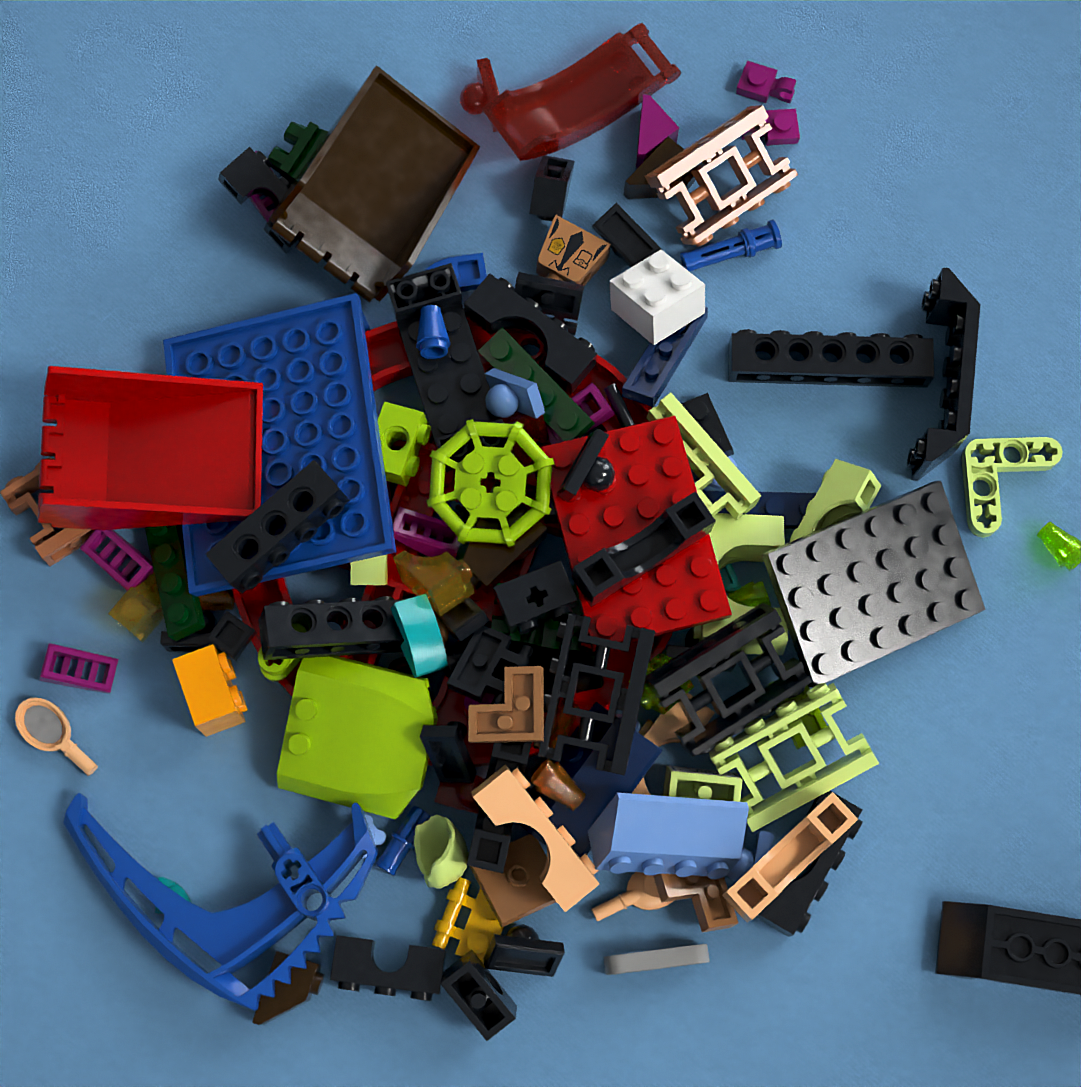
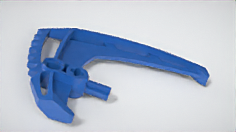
(245, 931)

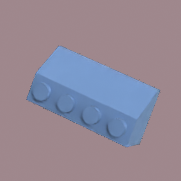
(669, 835)

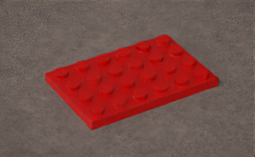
(648, 479)

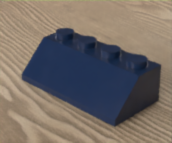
(597, 784)

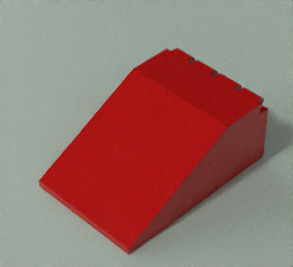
(148, 449)

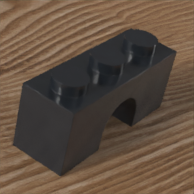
(251, 176)
(355, 965)

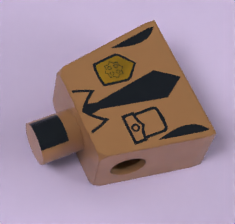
(571, 253)

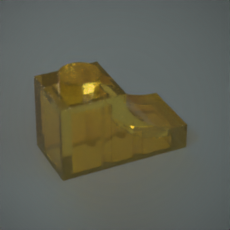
(439, 577)
(139, 609)

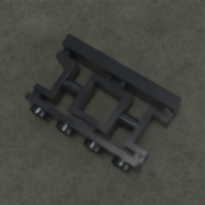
(714, 656)
(622, 699)

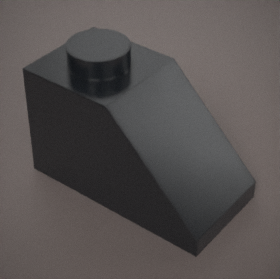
(551, 187)

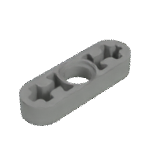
(656, 959)

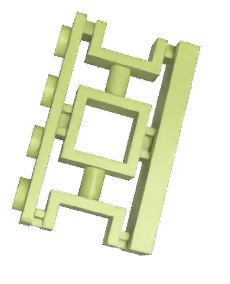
(708, 462)
(805, 781)

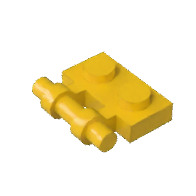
(480, 925)

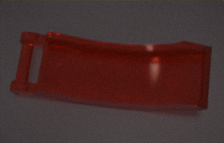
(580, 97)

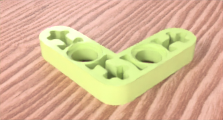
(988, 470)

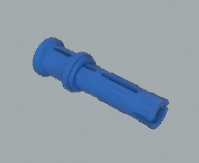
(749, 241)

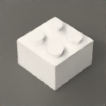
(657, 297)

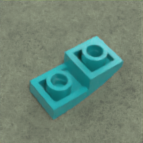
(421, 635)

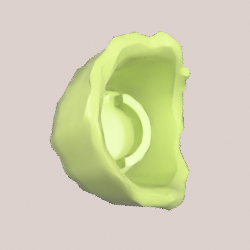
(440, 851)

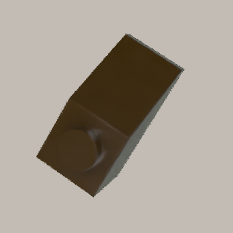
(637, 186)
(289, 996)

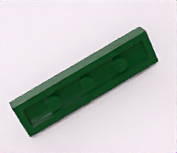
(560, 410)
(180, 609)

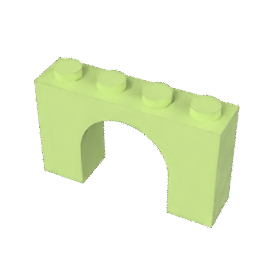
(744, 541)

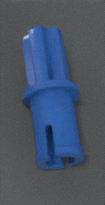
(401, 841)

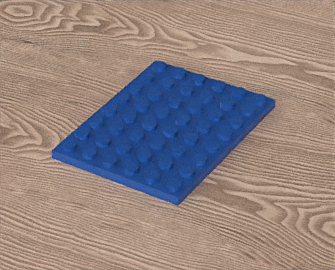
(313, 409)

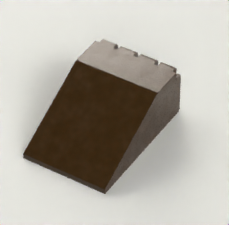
(375, 186)

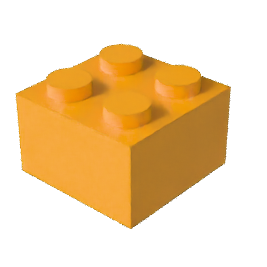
(209, 690)

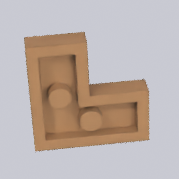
(520, 715)
(706, 894)

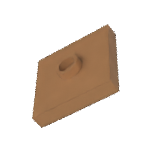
(519, 888)

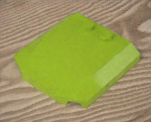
(356, 735)

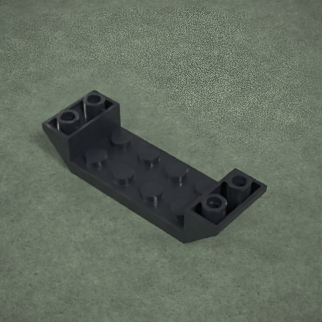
(952, 306)
(450, 386)
(1010, 947)

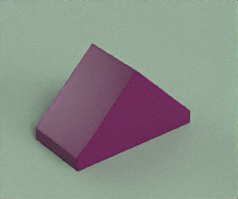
(653, 129)

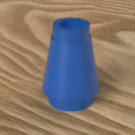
(432, 333)

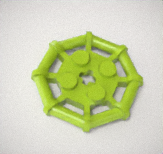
(477, 467)

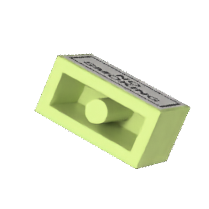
(702, 784)

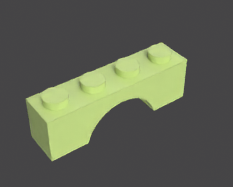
(843, 493)

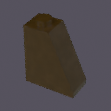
(495, 561)

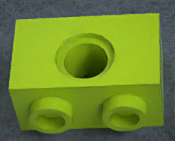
(402, 424)

